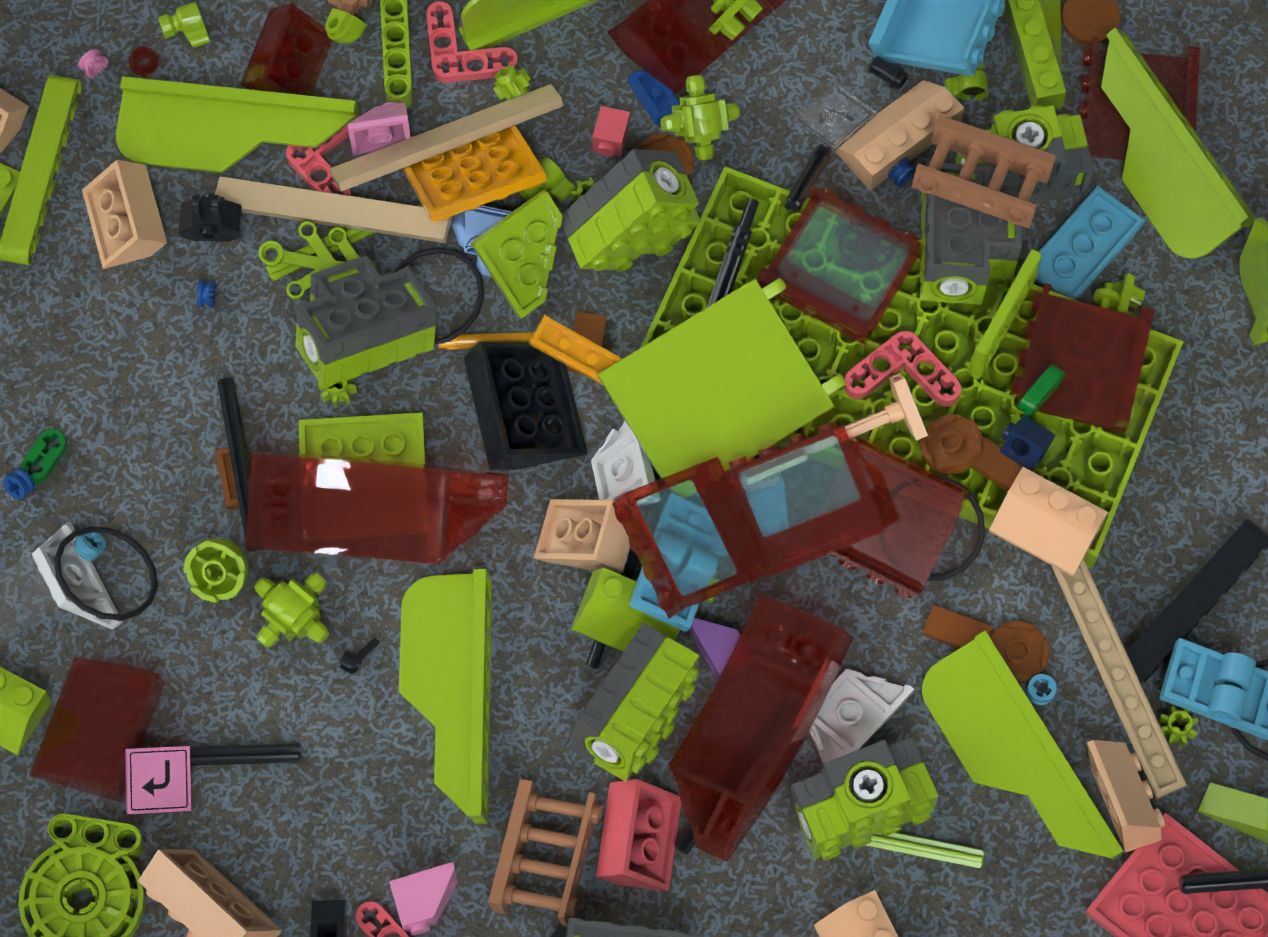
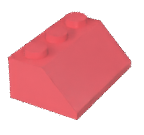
(639, 835)

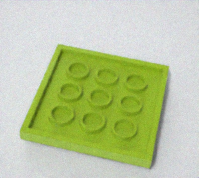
(366, 437)

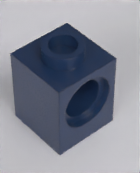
(1026, 442)

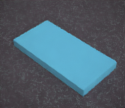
(1086, 244)

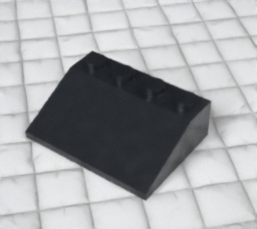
(523, 405)

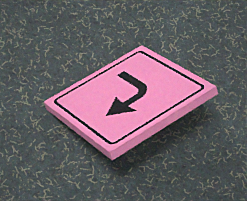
(158, 779)

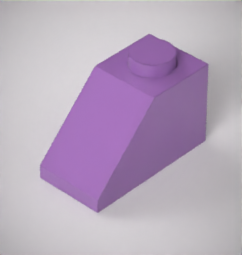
(714, 643)

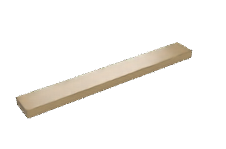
(446, 137)
(333, 209)
(1121, 681)

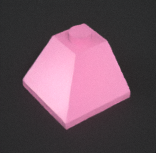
(379, 128)
(423, 897)

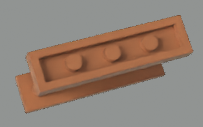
(992, 149)
(521, 831)

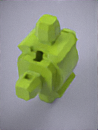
(700, 117)
(291, 610)

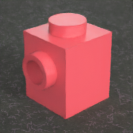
(611, 132)

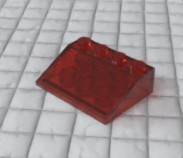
(94, 721)

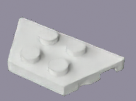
(621, 465)
(79, 576)
(855, 713)

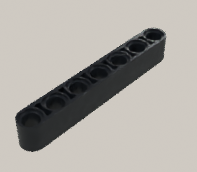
(1197, 599)

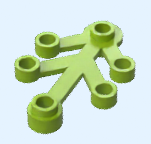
(322, 262)

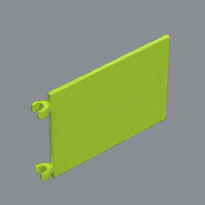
(718, 384)

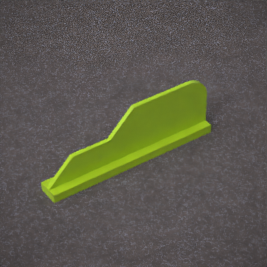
(496, 21)
(217, 125)
(1167, 161)
(1254, 278)
(449, 679)
(1009, 745)

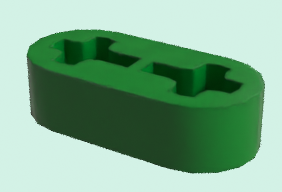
(1041, 390)
(49, 460)

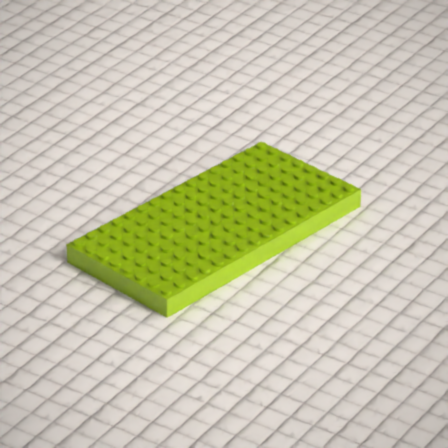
(1082, 456)

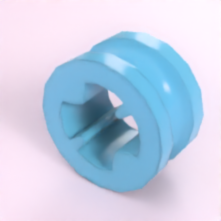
(90, 545)
(1051, 688)

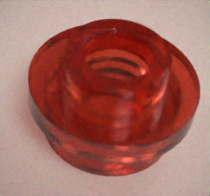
(143, 53)

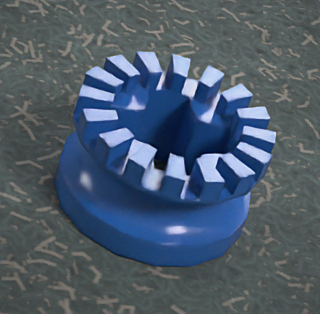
(902, 172)
(205, 293)
(18, 484)

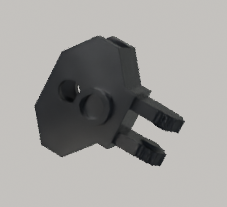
(210, 219)

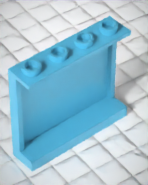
(936, 33)

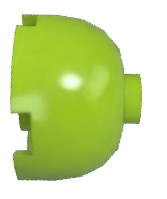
(216, 569)

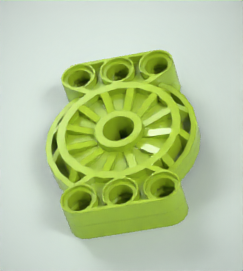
(84, 866)

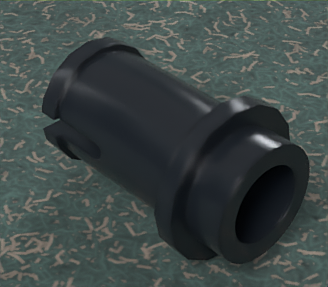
(891, 74)

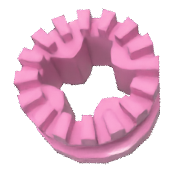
(93, 62)

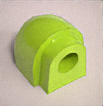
(344, 27)

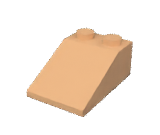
(583, 535)

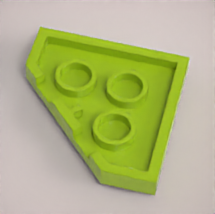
(522, 252)

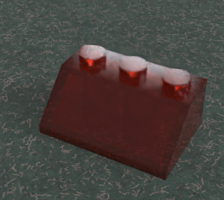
(287, 53)

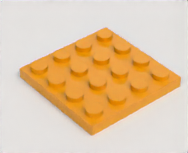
(475, 174)

